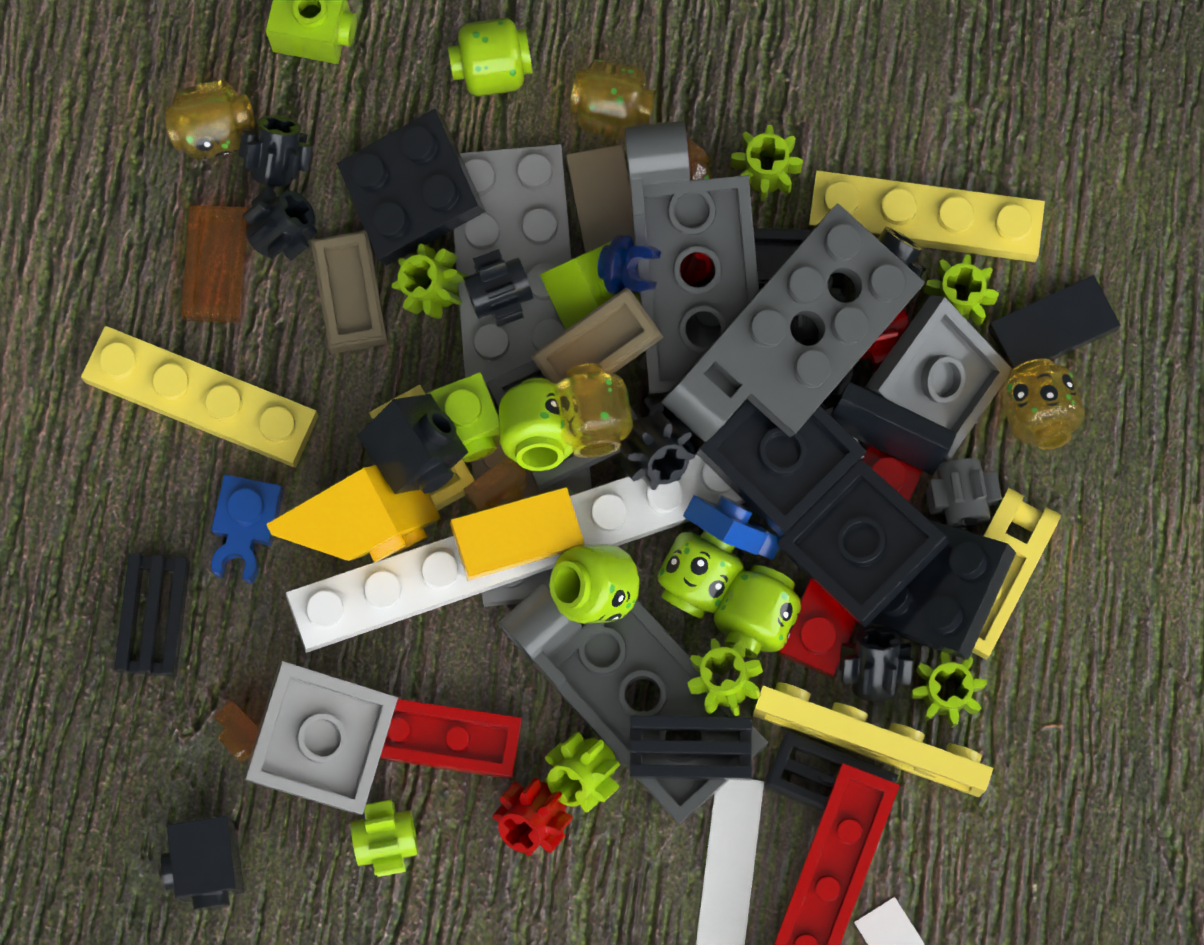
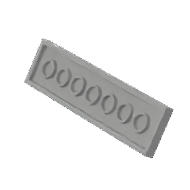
(527, 221)

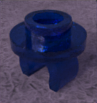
(619, 262)

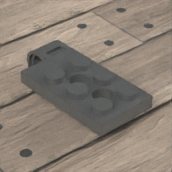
(683, 220)
(762, 359)
(593, 672)

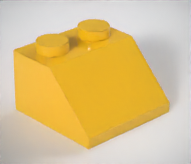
(359, 518)

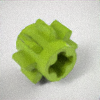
(772, 146)
(414, 279)
(975, 283)
(720, 661)
(965, 689)
(582, 771)
(384, 838)

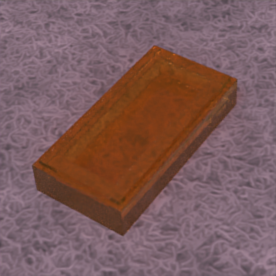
(215, 264)

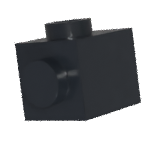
(413, 444)
(203, 862)

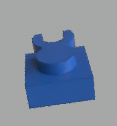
(242, 518)
(732, 525)

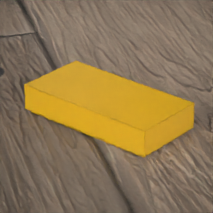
(516, 533)

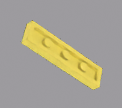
(935, 215)
(200, 396)
(897, 747)

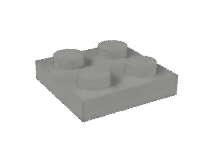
(320, 738)

